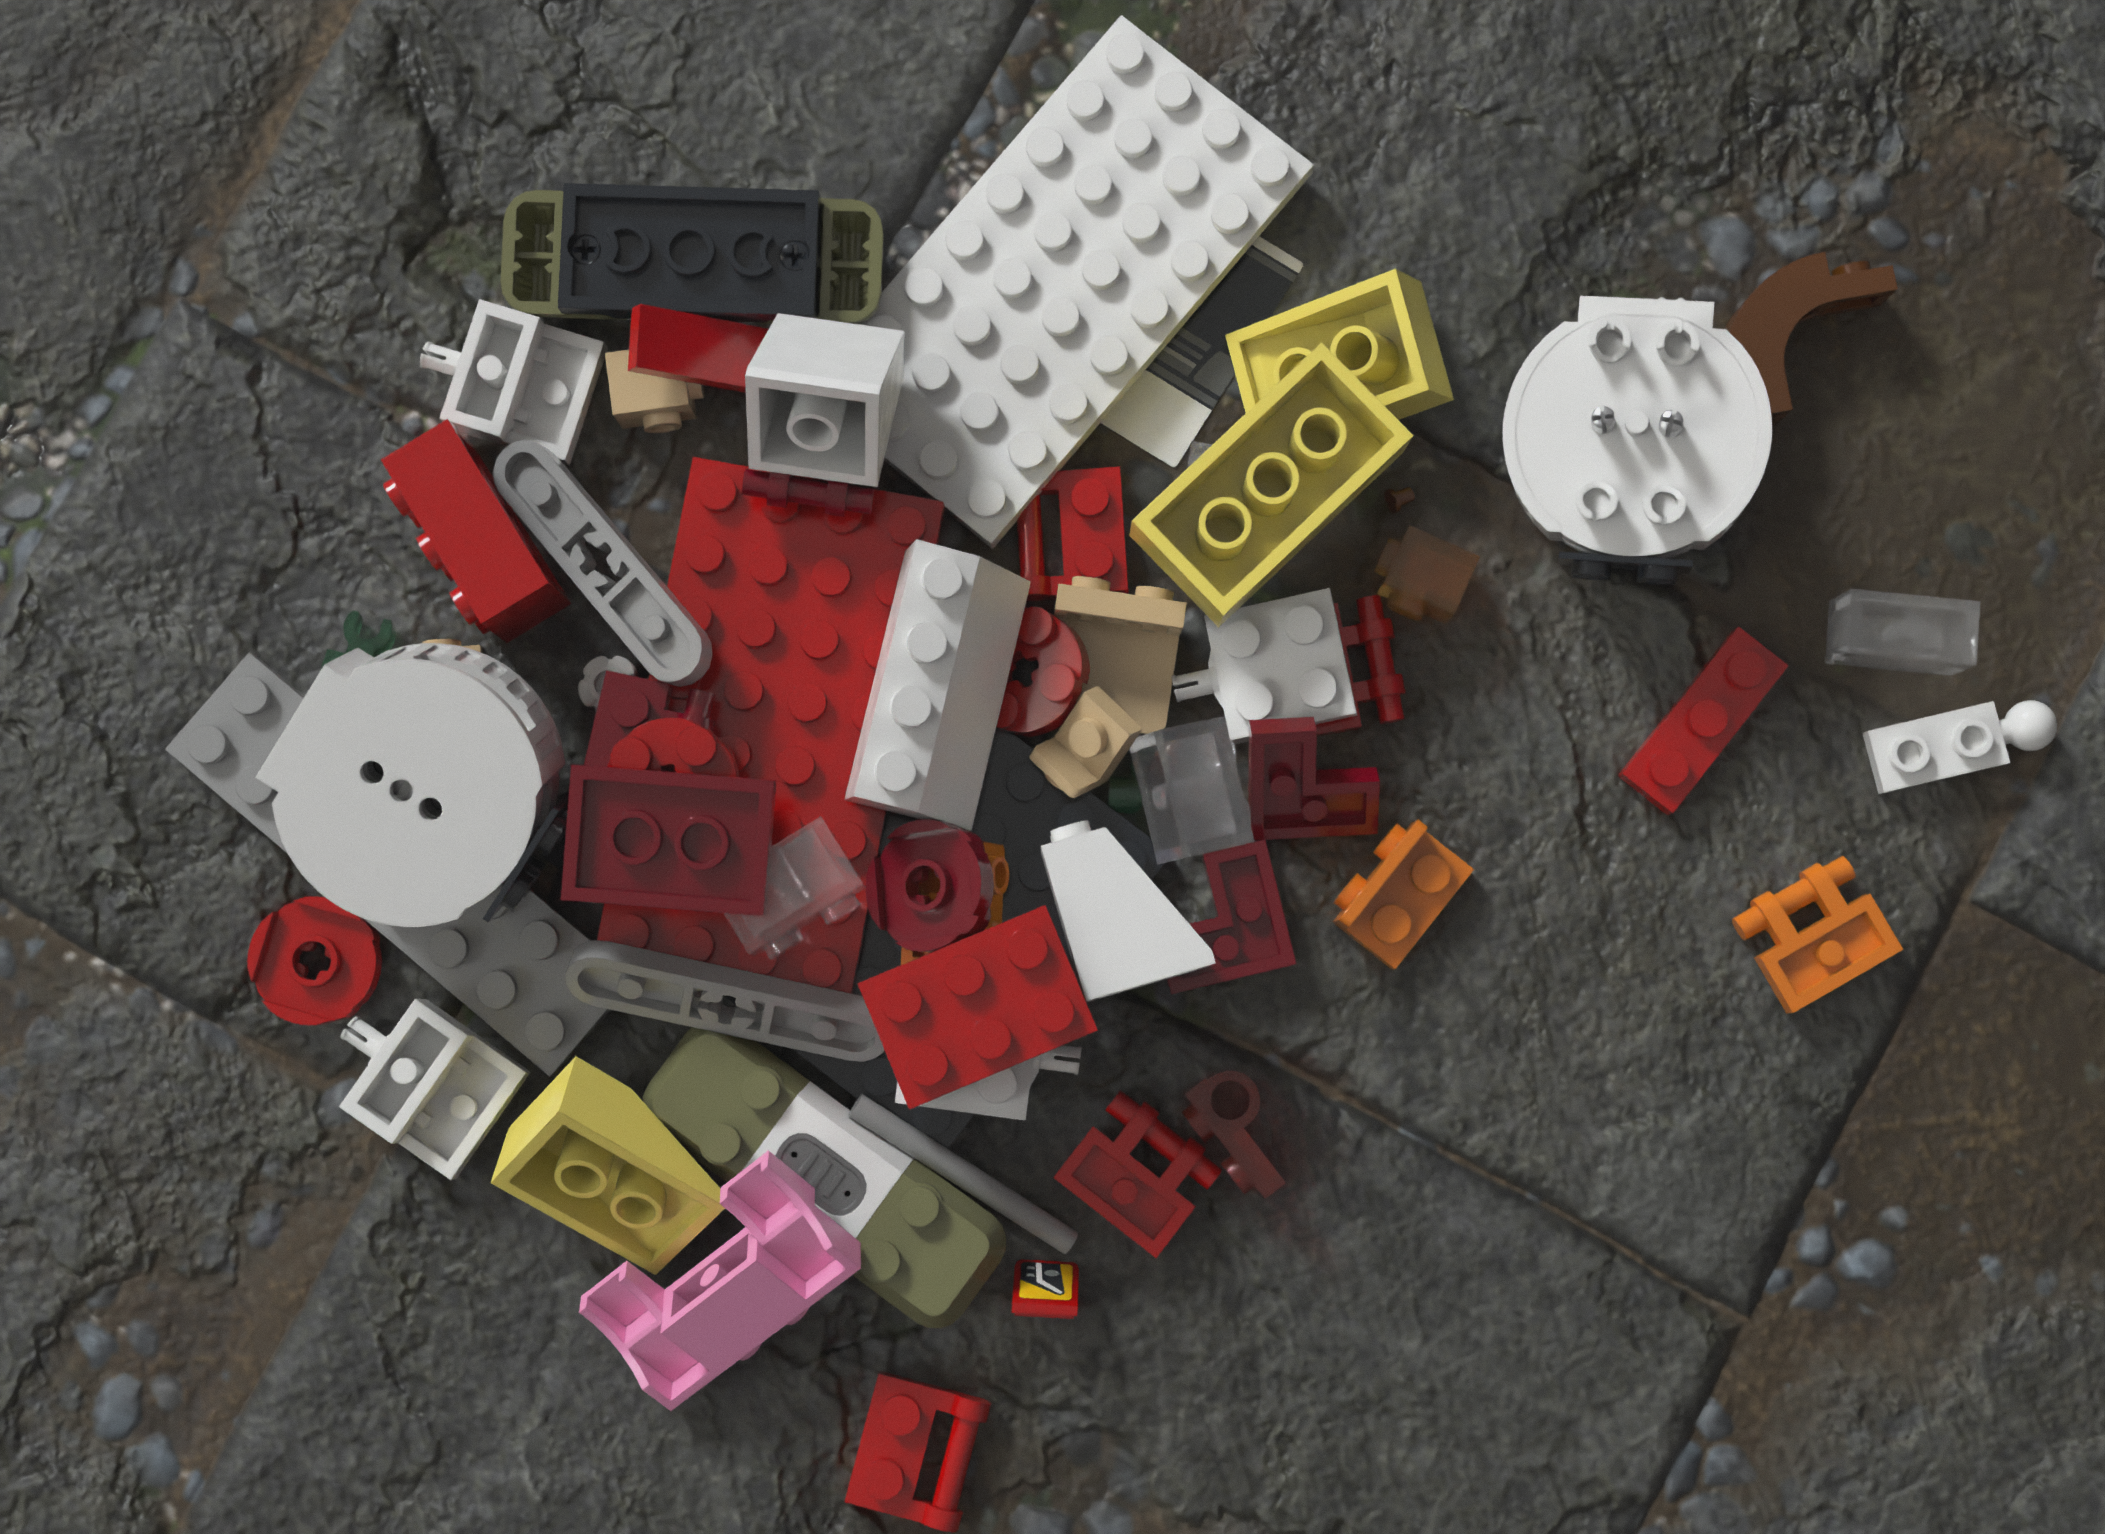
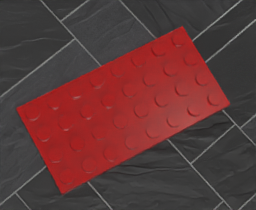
(795, 649)

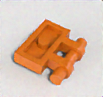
(1826, 952)

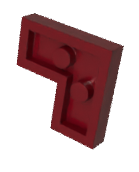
(1293, 797)
(1250, 920)

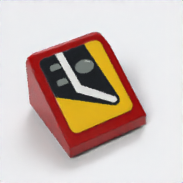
(1045, 1289)

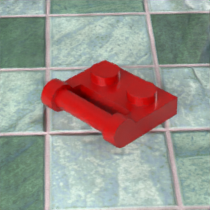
(1089, 532)
(896, 1445)

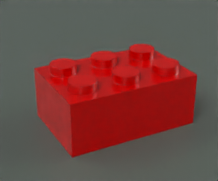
(472, 533)
(977, 1007)

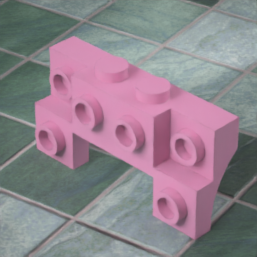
(734, 1296)

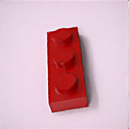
(1703, 720)

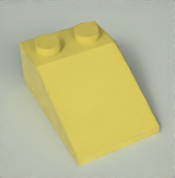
(1372, 327)
(607, 1168)

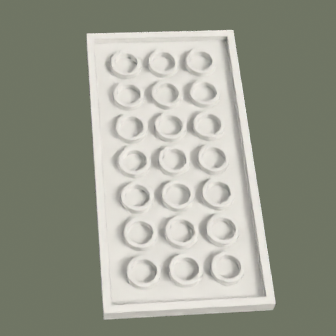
(1072, 273)

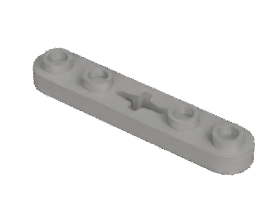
(637, 606)
(693, 993)

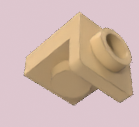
(1087, 744)

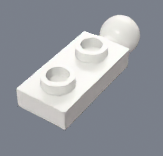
(1955, 743)

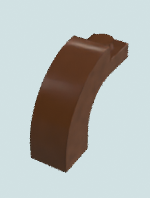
(1796, 295)

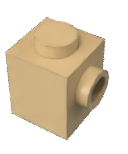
(648, 399)

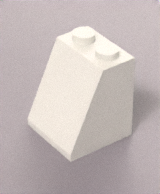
(823, 398)
(1115, 916)

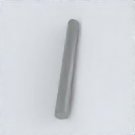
(963, 1174)

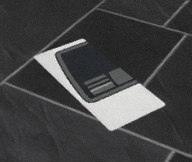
(1193, 370)

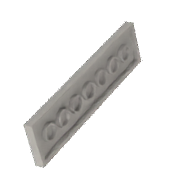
(498, 968)

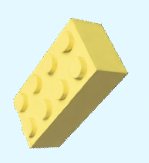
(1270, 484)

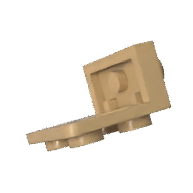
(1127, 643)

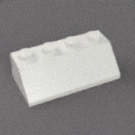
(938, 686)

